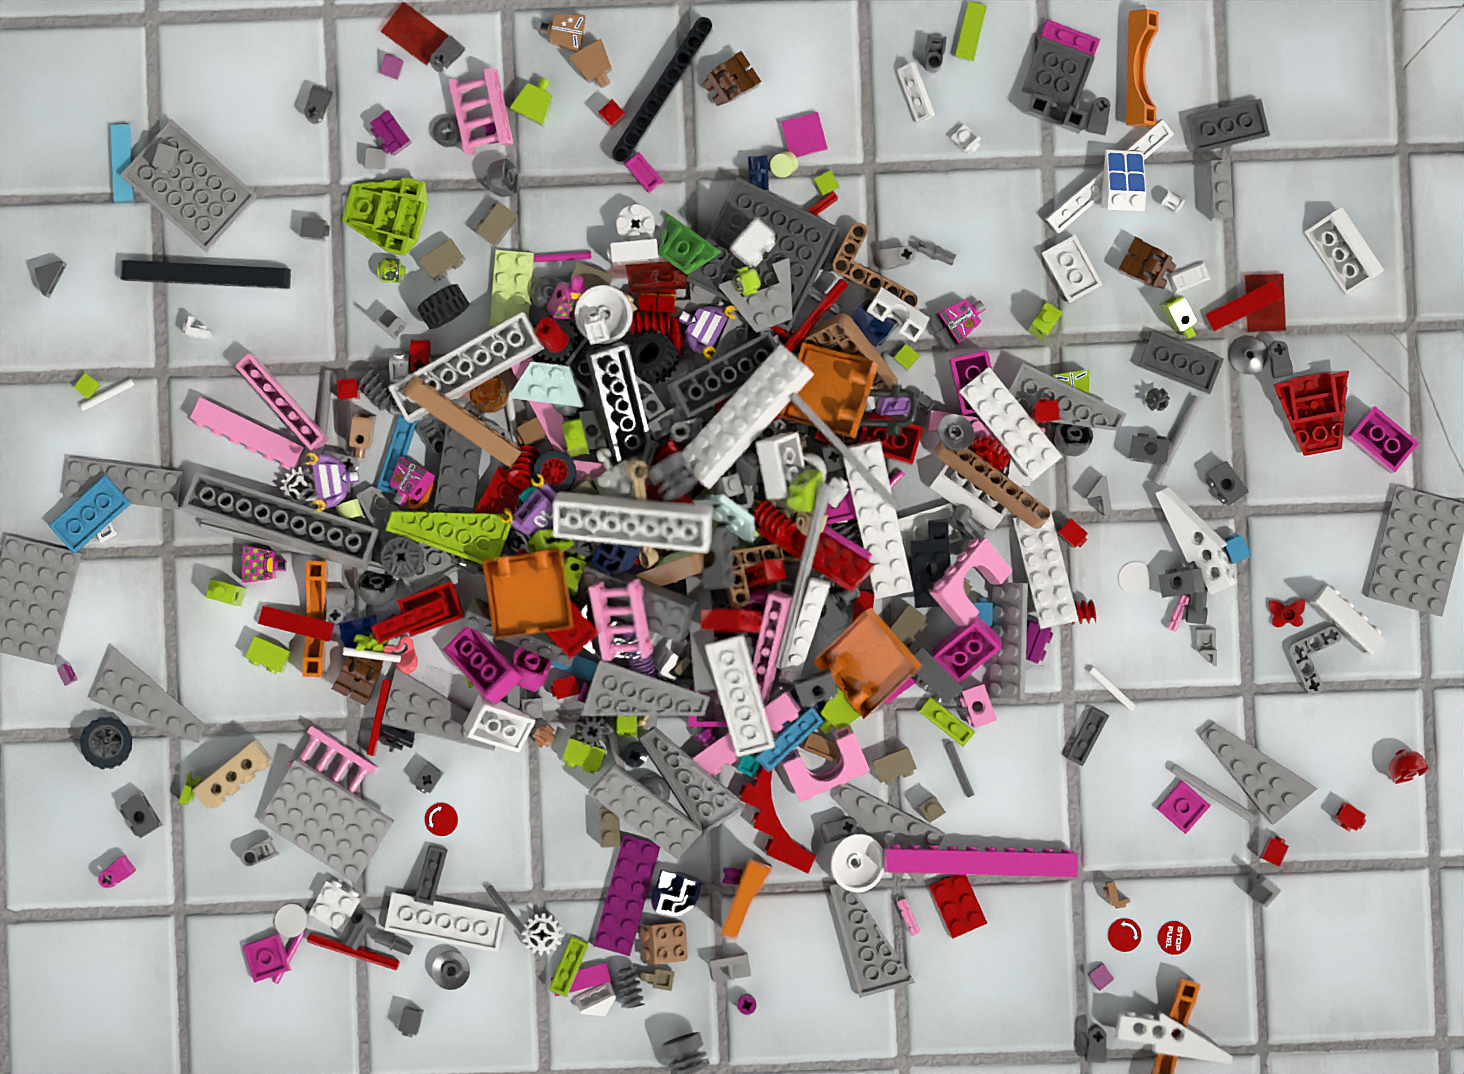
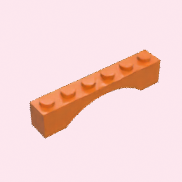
(1141, 32)
(316, 608)
(1180, 1011)

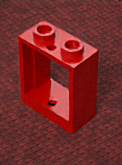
(731, 621)

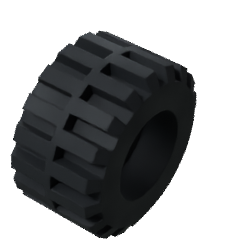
(443, 306)
(572, 332)
(662, 365)

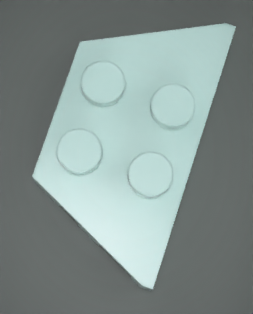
(547, 384)
(729, 515)

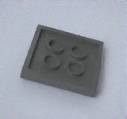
(1058, 73)

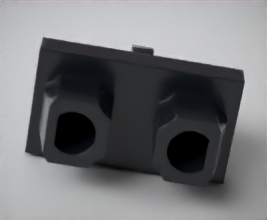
(397, 739)

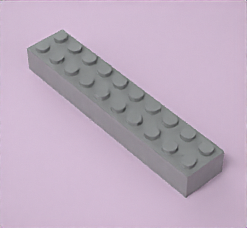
(281, 521)

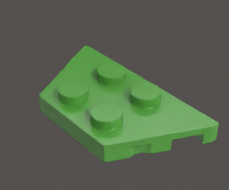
(685, 247)

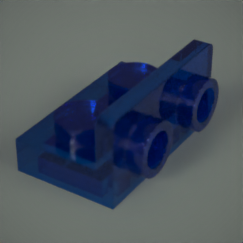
(356, 627)

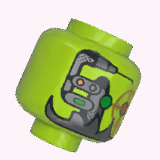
(391, 270)
(746, 281)

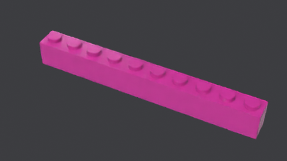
(980, 861)

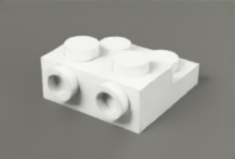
(335, 905)

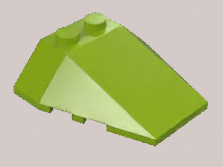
(388, 212)

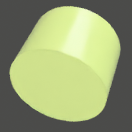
(784, 164)
(349, 510)

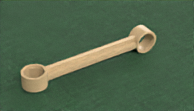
(647, 556)

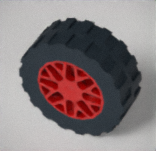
(556, 470)

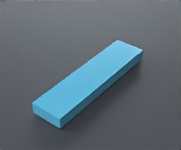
(121, 159)

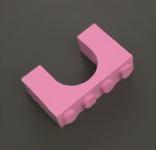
(950, 590)
(851, 765)

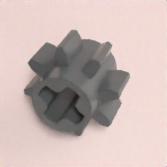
(1157, 399)

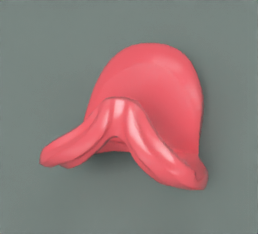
(409, 659)

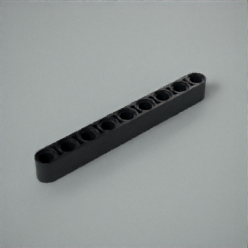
(663, 81)
(205, 274)

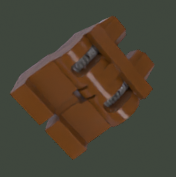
(732, 79)
(1155, 264)
(359, 677)

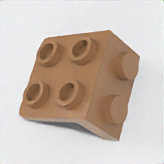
(663, 943)

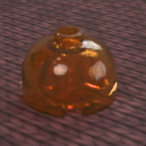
(490, 395)

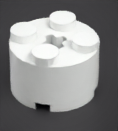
(634, 214)

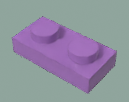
(893, 406)

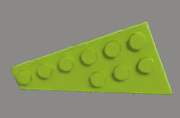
(462, 534)

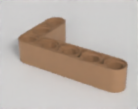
(868, 275)
(853, 342)
(741, 563)
(679, 569)

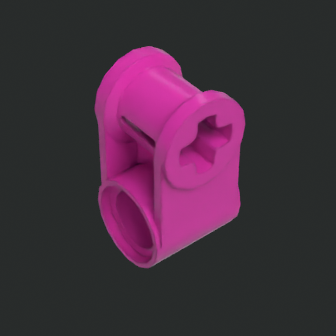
(119, 870)

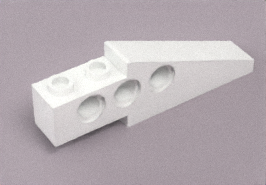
(1185, 527)
(1185, 1045)

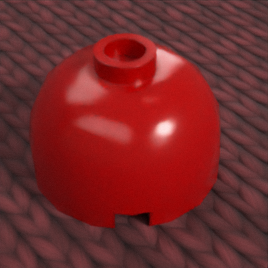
(1406, 765)

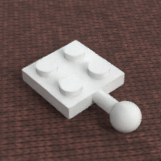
(614, 481)

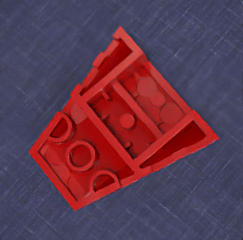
(1315, 409)

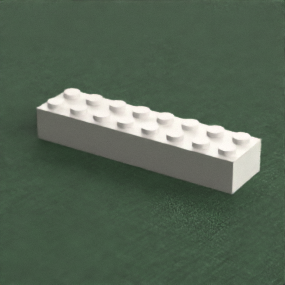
(472, 363)
(745, 416)
(632, 522)
(878, 522)

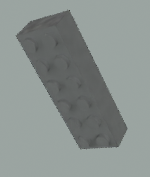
(720, 376)
(619, 401)
(665, 610)

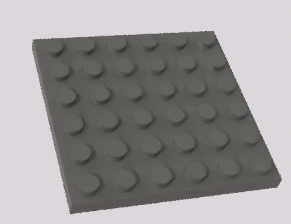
(797, 234)

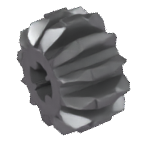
(590, 737)

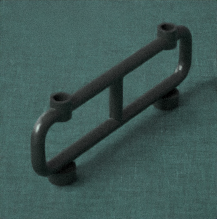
(893, 426)

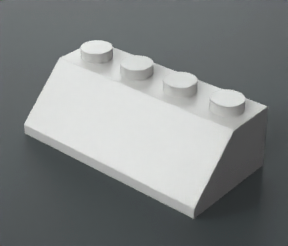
(1344, 251)
(963, 492)
(1343, 616)

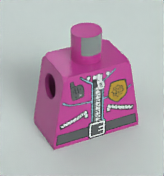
(961, 318)
(410, 481)

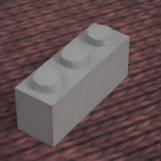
(1220, 190)

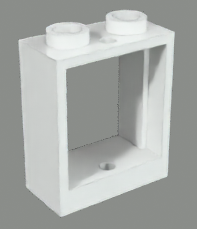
(633, 252)

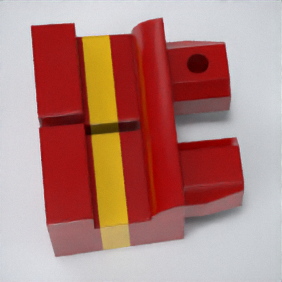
(664, 299)

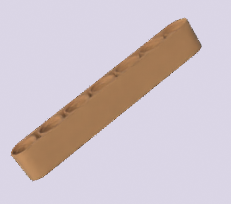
(462, 421)
(1002, 488)

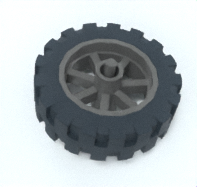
(106, 724)

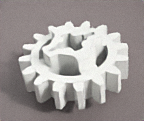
(300, 479)
(542, 942)

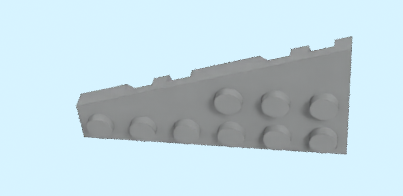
(1263, 779)

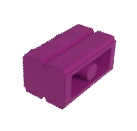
(390, 133)
(1036, 641)

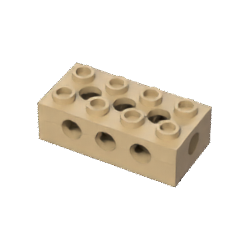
(207, 790)

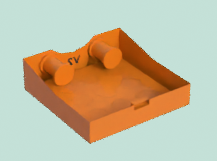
(835, 390)
(528, 594)
(868, 663)
(751, 882)

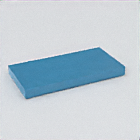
(90, 514)

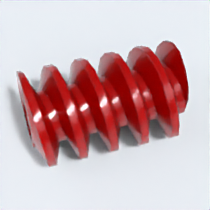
(650, 323)
(551, 335)
(523, 468)
(773, 522)
(1085, 611)

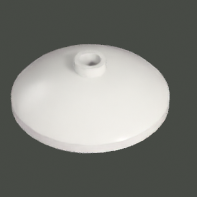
(601, 299)
(867, 867)

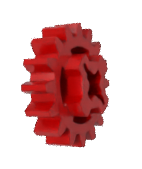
(990, 451)

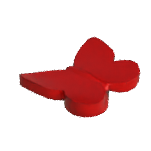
(1287, 614)

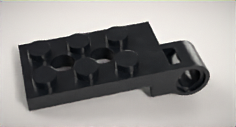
(923, 552)

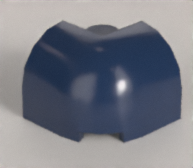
(873, 328)
(615, 557)
(675, 893)

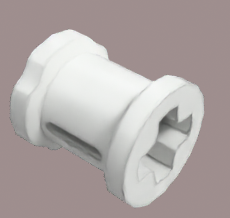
(1173, 201)

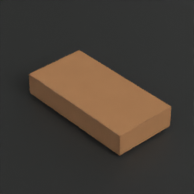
(822, 747)

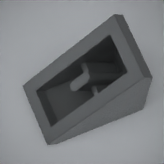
(49, 276)

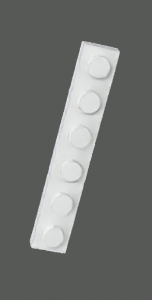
(805, 629)

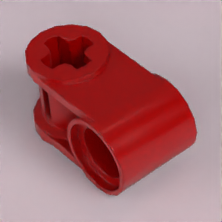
(419, 353)
(664, 452)

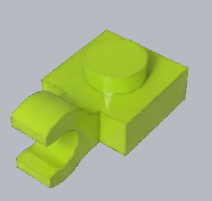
(369, 643)
(187, 794)

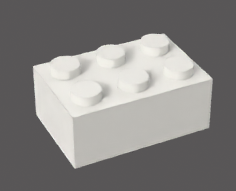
(753, 244)
(780, 463)

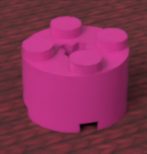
(532, 668)

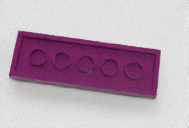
(626, 895)

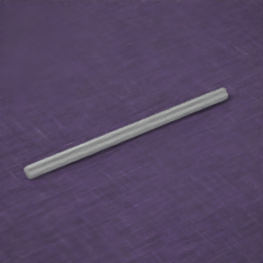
(374, 566)
(803, 574)

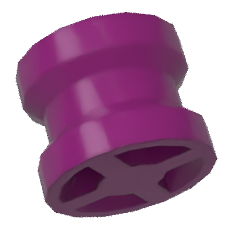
(706, 738)
(732, 876)
(747, 1002)

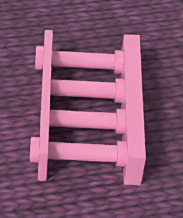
(498, 117)
(607, 630)
(334, 746)

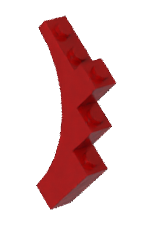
(782, 846)

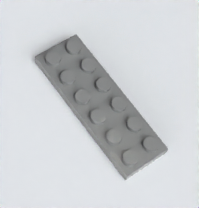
(139, 484)
(1010, 624)
(645, 811)

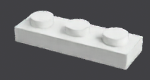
(915, 92)

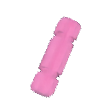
(1178, 613)
(908, 916)

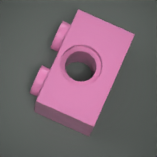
(986, 714)

